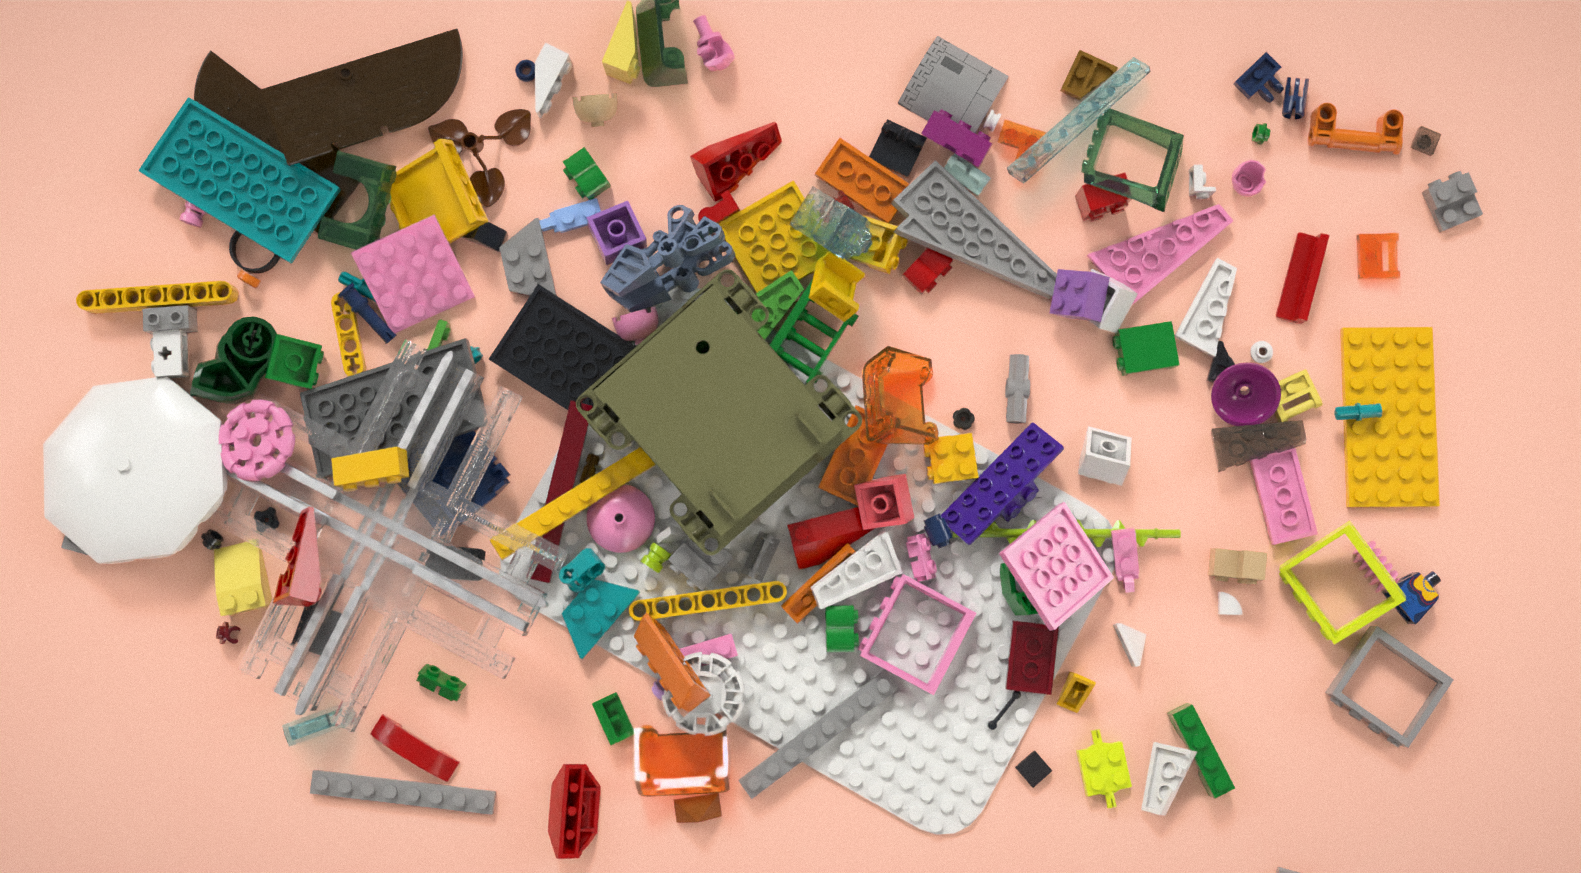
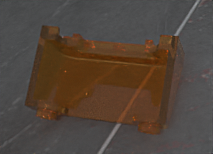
(895, 398)
(680, 763)

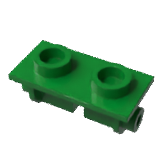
(431, 677)

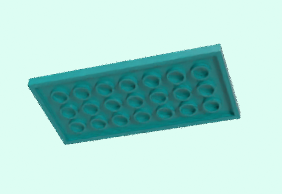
(239, 180)

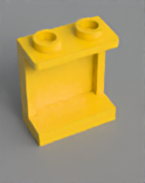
(835, 285)

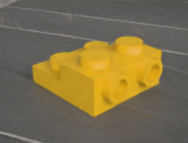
(884, 248)
(951, 459)

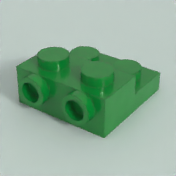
(294, 361)

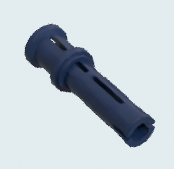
(359, 305)

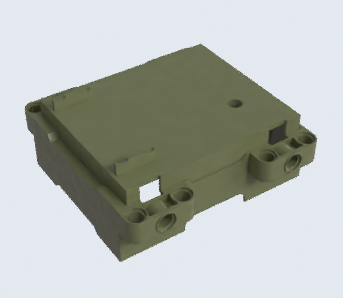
(719, 423)

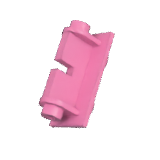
(921, 549)

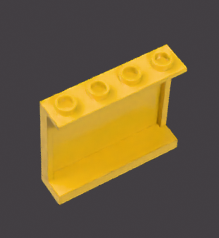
(440, 187)

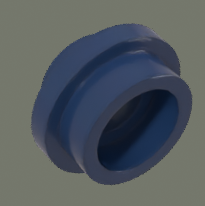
(520, 68)

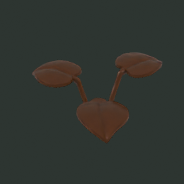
(512, 126)

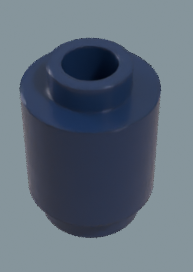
(937, 531)

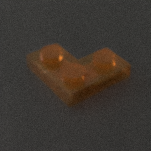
(1019, 136)

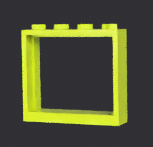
(1314, 611)

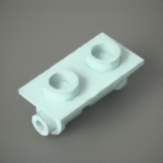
(967, 174)

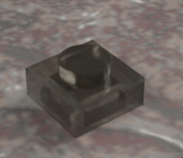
(1425, 140)

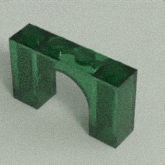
(378, 180)

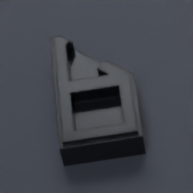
(1219, 363)

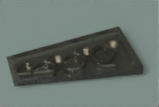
(1247, 442)

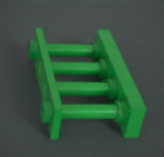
(788, 332)

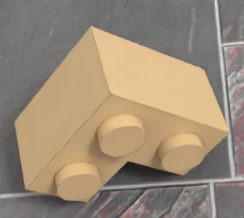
(1238, 564)

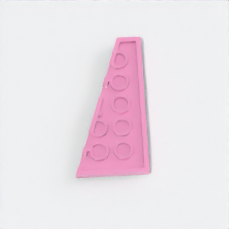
(1154, 254)

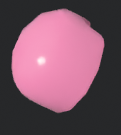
(1248, 178)

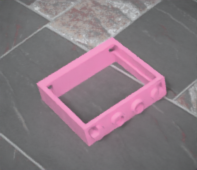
(950, 650)

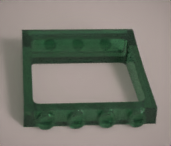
(1156, 196)

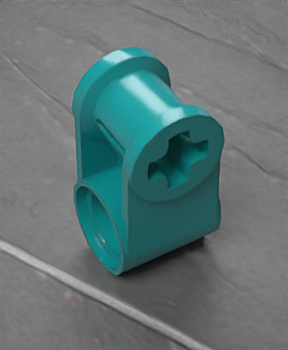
(584, 569)

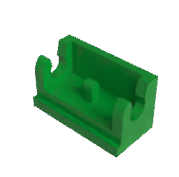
(613, 718)

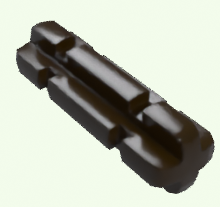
(589, 469)

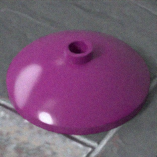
(1247, 406)

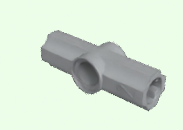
(1017, 388)

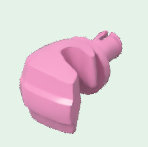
(711, 46)

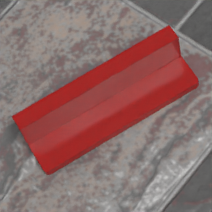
(1302, 277)

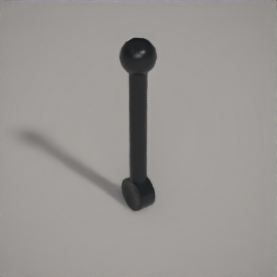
(993, 723)

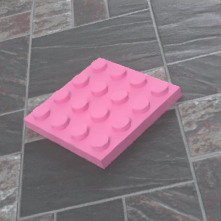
(413, 274)
(1056, 566)

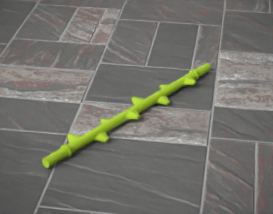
(1097, 535)

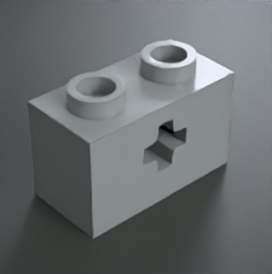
(170, 318)

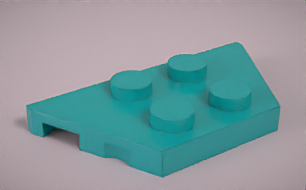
(595, 612)

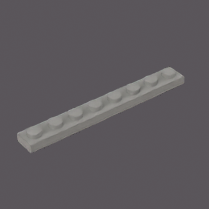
(818, 734)
(403, 792)

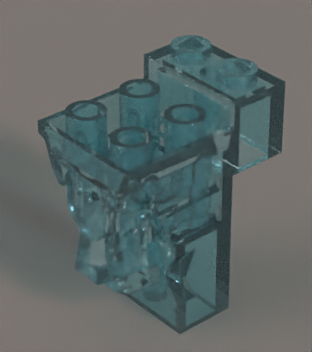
(833, 225)

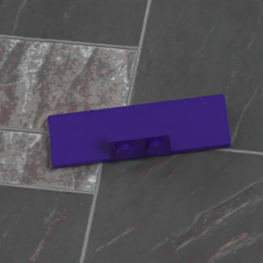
(1004, 484)

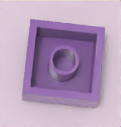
(615, 229)
(1079, 295)

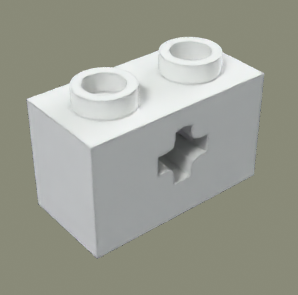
(177, 363)

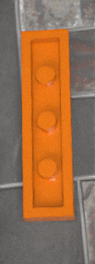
(803, 600)

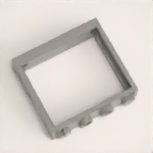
(1377, 634)

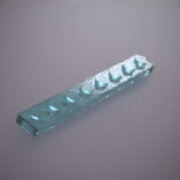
(1078, 120)

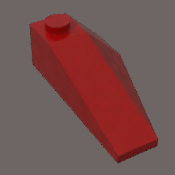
(730, 160)

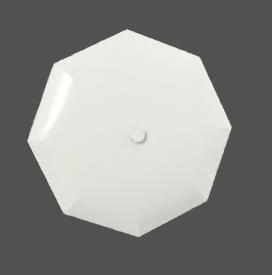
(134, 470)

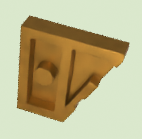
(1086, 75)

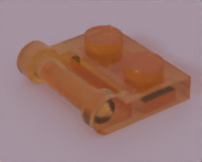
(1370, 256)

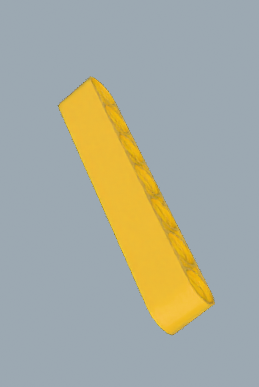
(147, 294)
(718, 594)

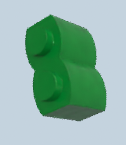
(586, 174)
(840, 628)

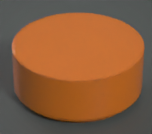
(247, 278)

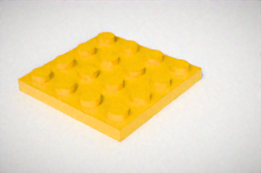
(767, 243)

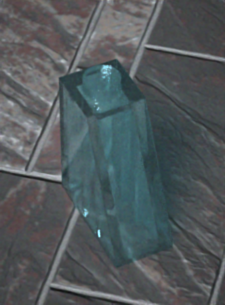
(310, 726)

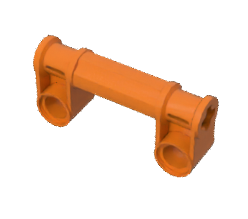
(1384, 139)

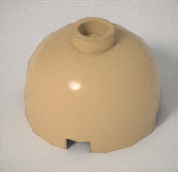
(596, 108)

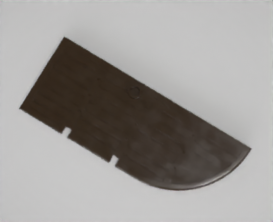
(363, 96)
(241, 103)

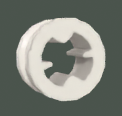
(992, 120)

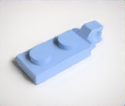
(570, 217)

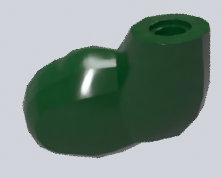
(238, 363)

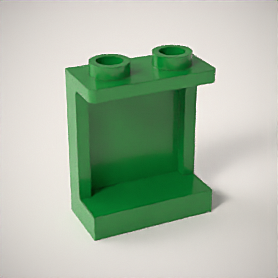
(1146, 348)

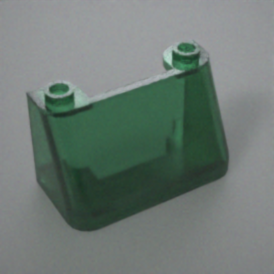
(659, 64)

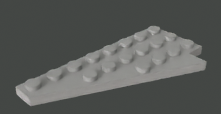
(956, 224)

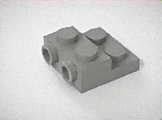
(1452, 200)
(697, 565)

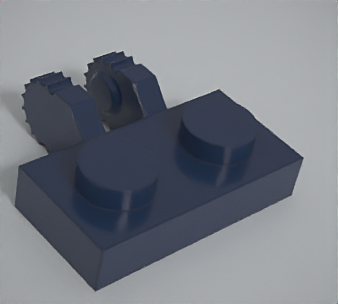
(1257, 75)

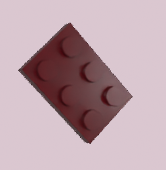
(1031, 658)

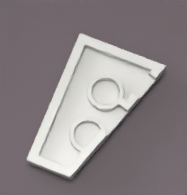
(1165, 774)

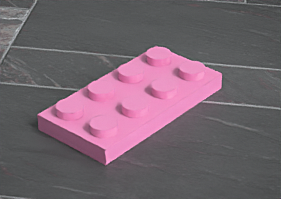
(1283, 497)

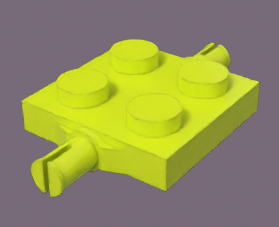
(1103, 768)

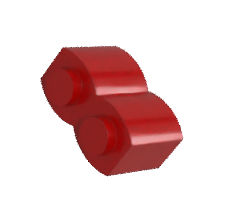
(927, 269)

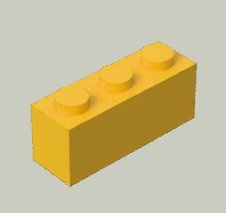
(370, 468)

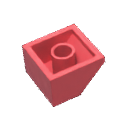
(884, 502)

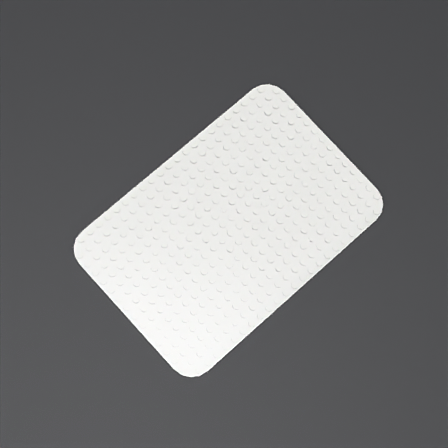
(914, 750)

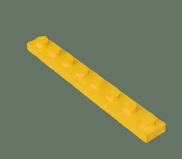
(582, 496)

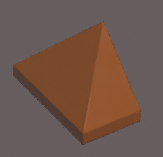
(697, 808)

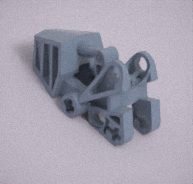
(634, 277)

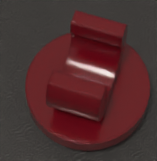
(223, 633)

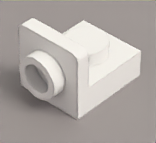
(1197, 179)

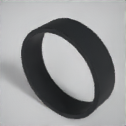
(232, 250)

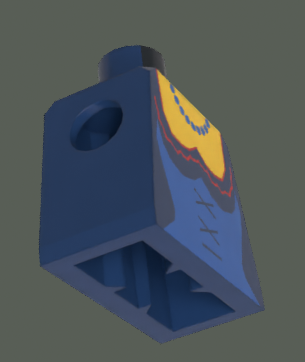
(1419, 595)

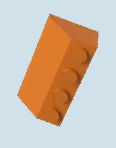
(668, 661)

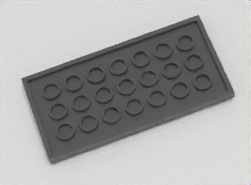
(346, 401)

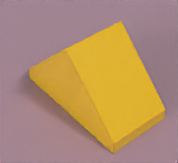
(1075, 692)

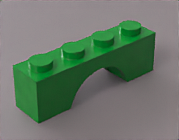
(1208, 763)

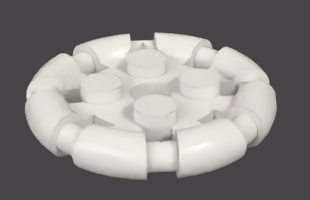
(717, 700)

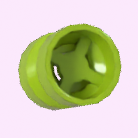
(656, 557)

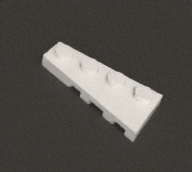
(1206, 314)
(860, 571)

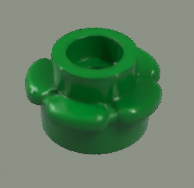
(1260, 133)

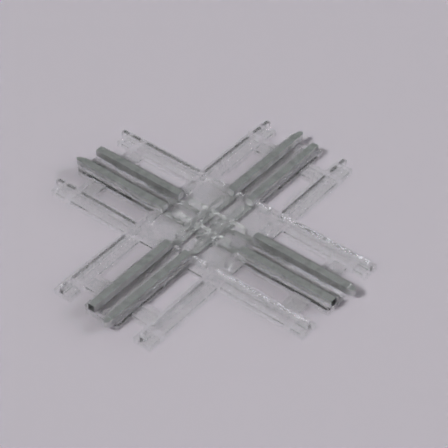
(392, 542)

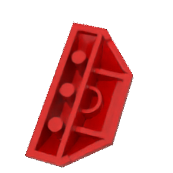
(573, 810)

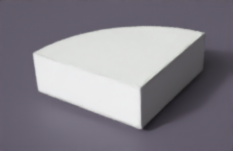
(670, 535)
(1228, 605)

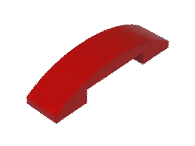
(414, 749)

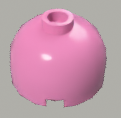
(636, 325)

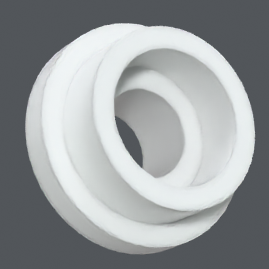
(1255, 355)

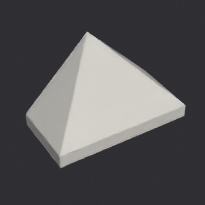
(1132, 642)

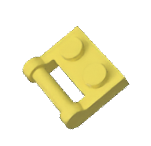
(1292, 388)

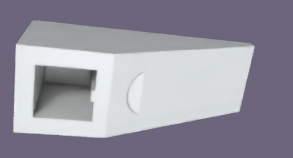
(549, 70)

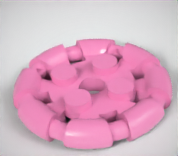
(244, 435)

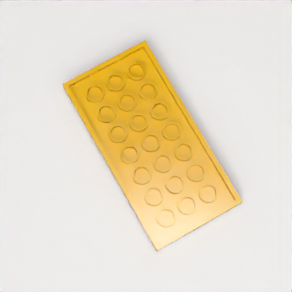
(1393, 456)

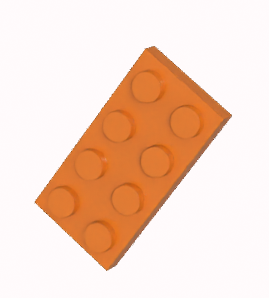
(861, 179)
(852, 462)

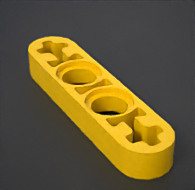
(345, 336)

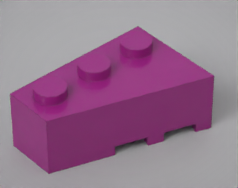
(957, 137)

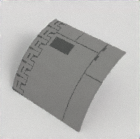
(952, 82)

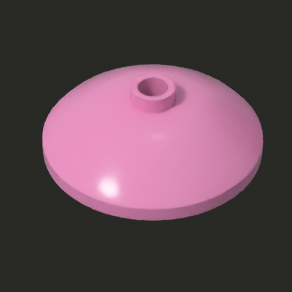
(636, 524)

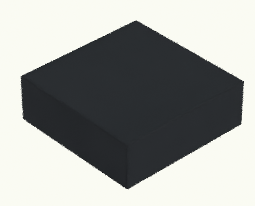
(1033, 769)

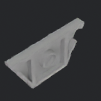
(527, 260)

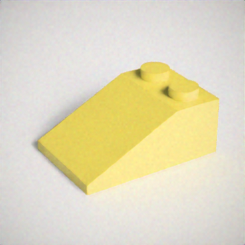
(621, 55)
(241, 579)

